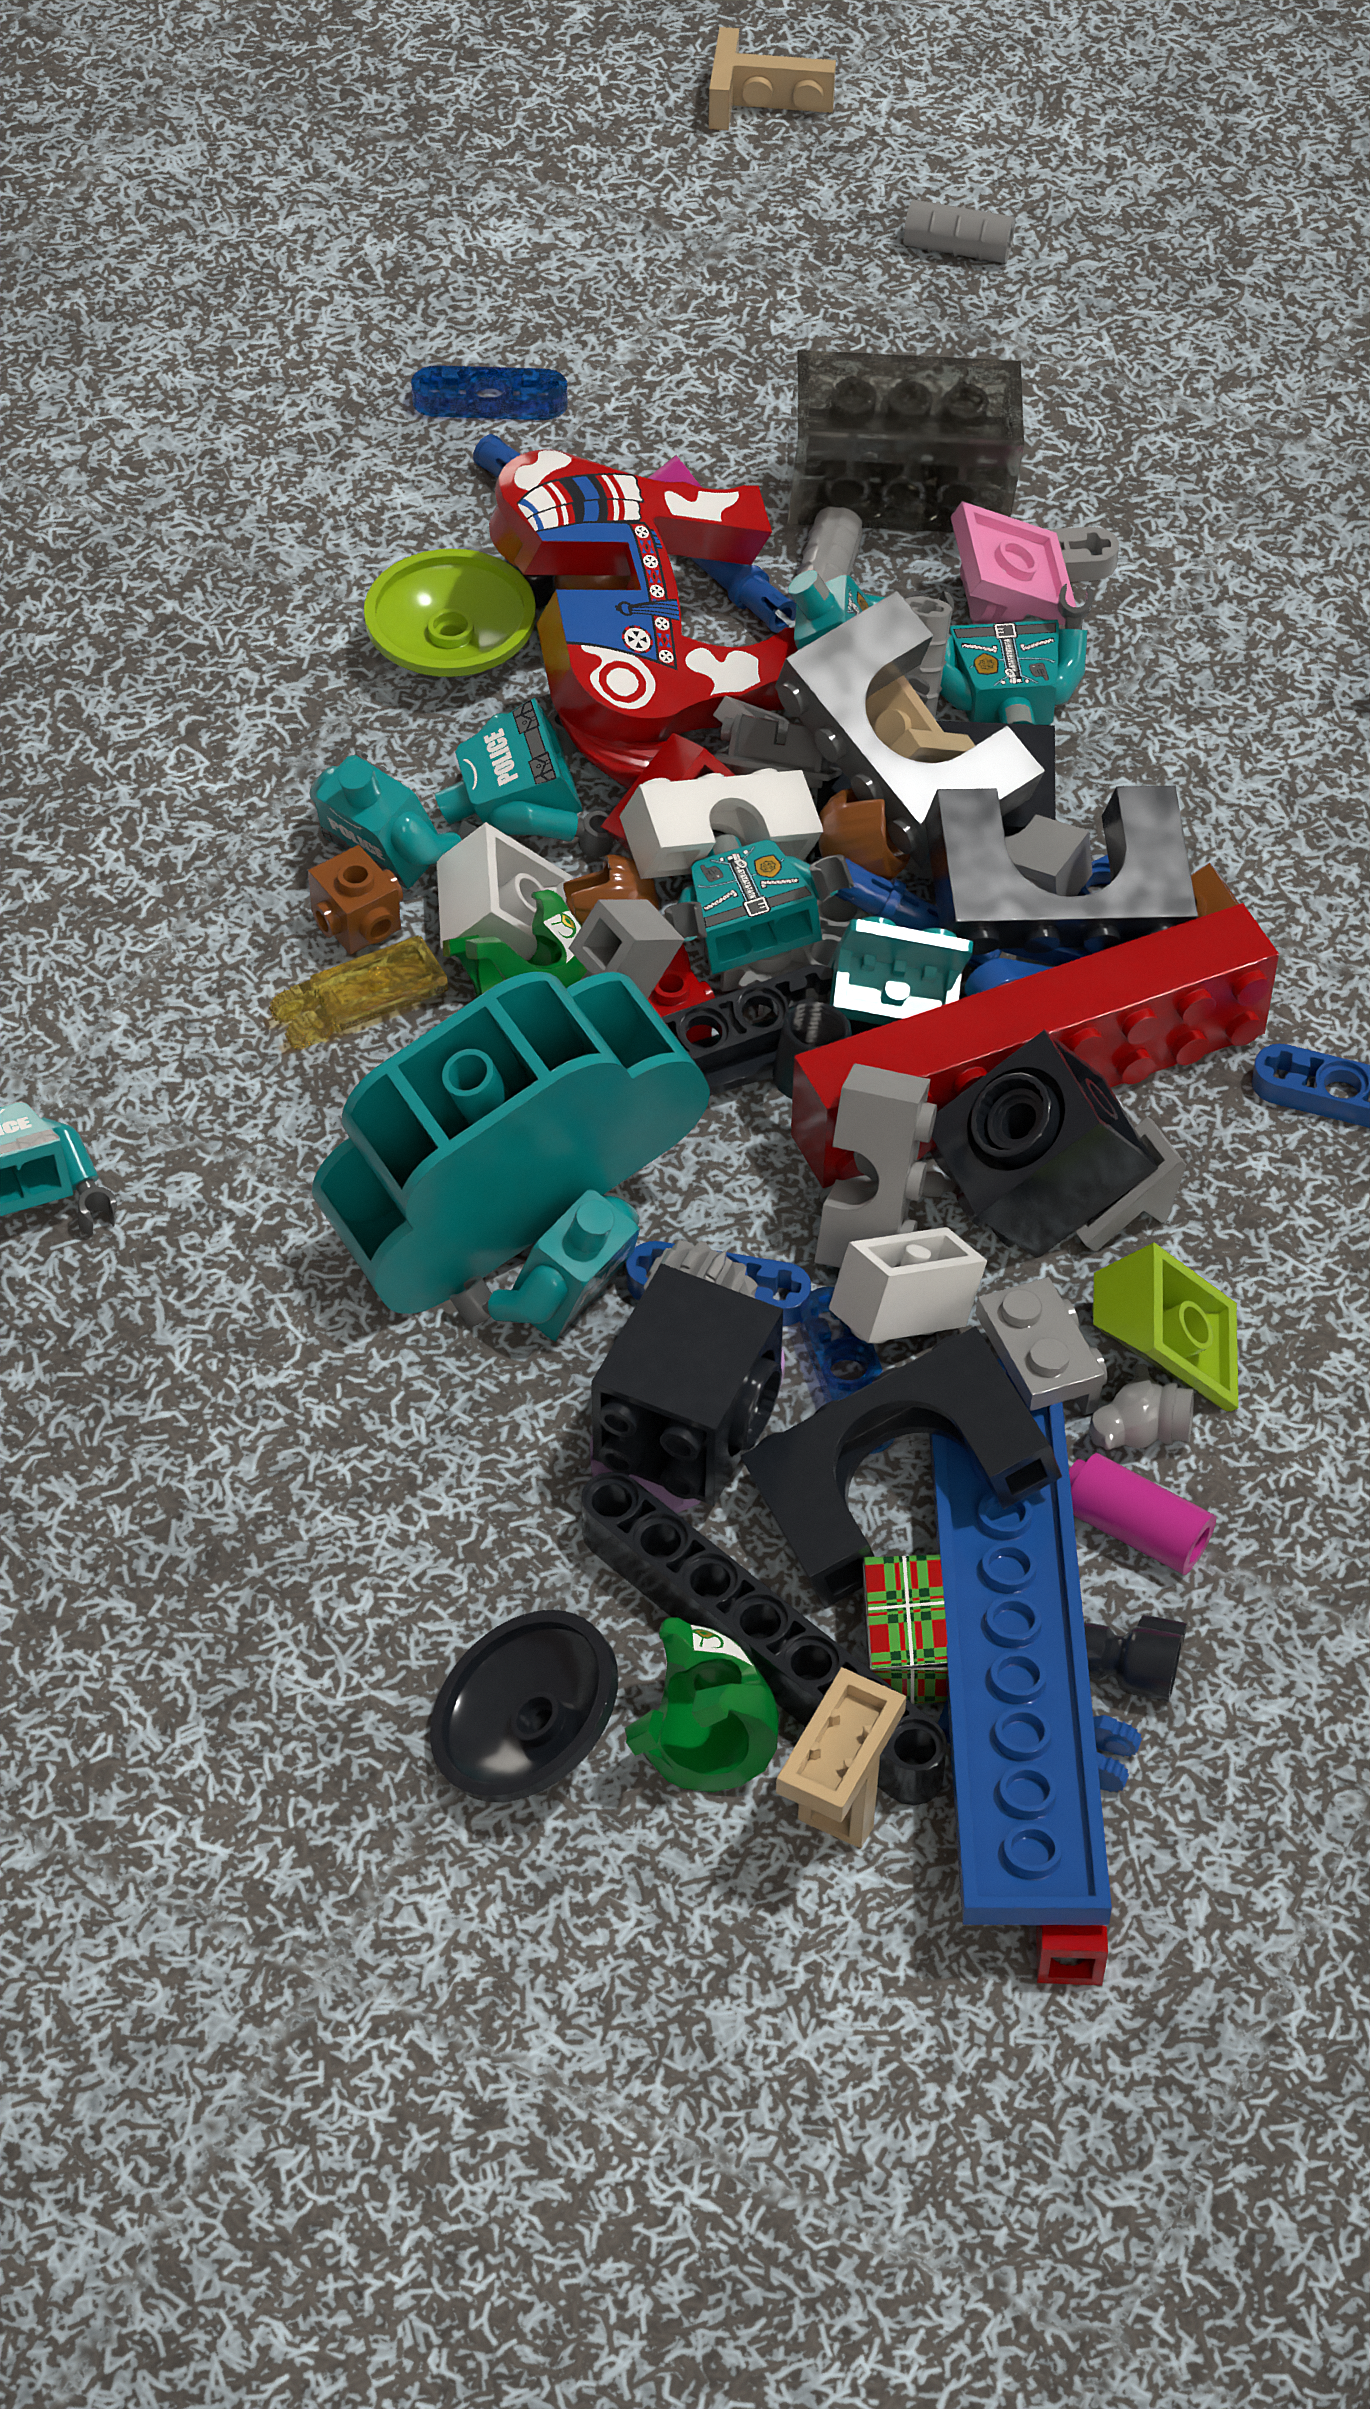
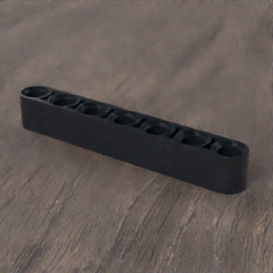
(745, 1609)

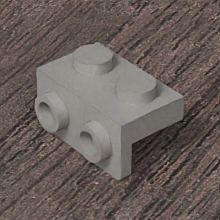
(1042, 1345)

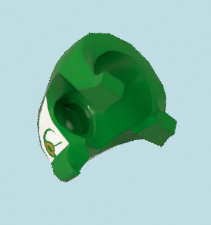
(493, 961)
(713, 1715)

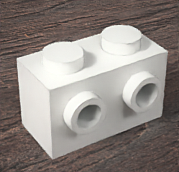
(907, 1285)

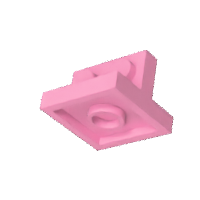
(1008, 567)

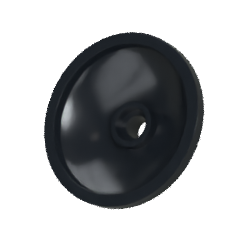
(524, 1706)

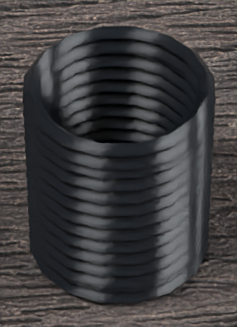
(805, 1029)

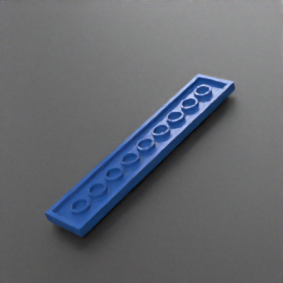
(1019, 1697)

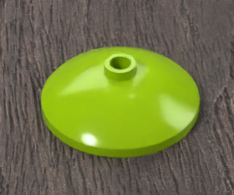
(449, 612)

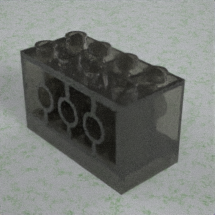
(903, 437)

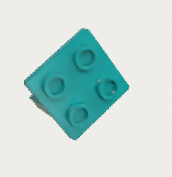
(895, 970)

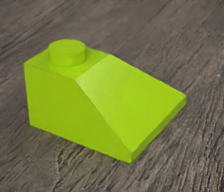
(1171, 1321)

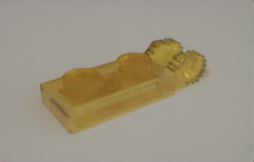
(358, 991)

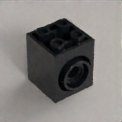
(1039, 1146)
(687, 1385)

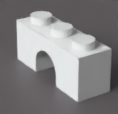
(674, 820)

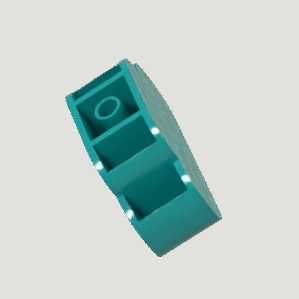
(500, 1127)

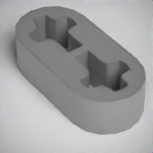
(1077, 548)

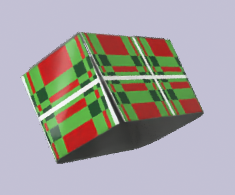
(906, 1624)

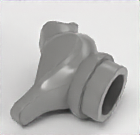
(1144, 1414)

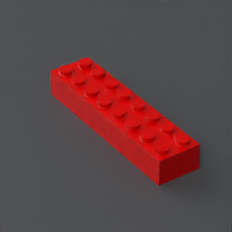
(1116, 1009)

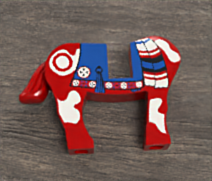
(620, 655)

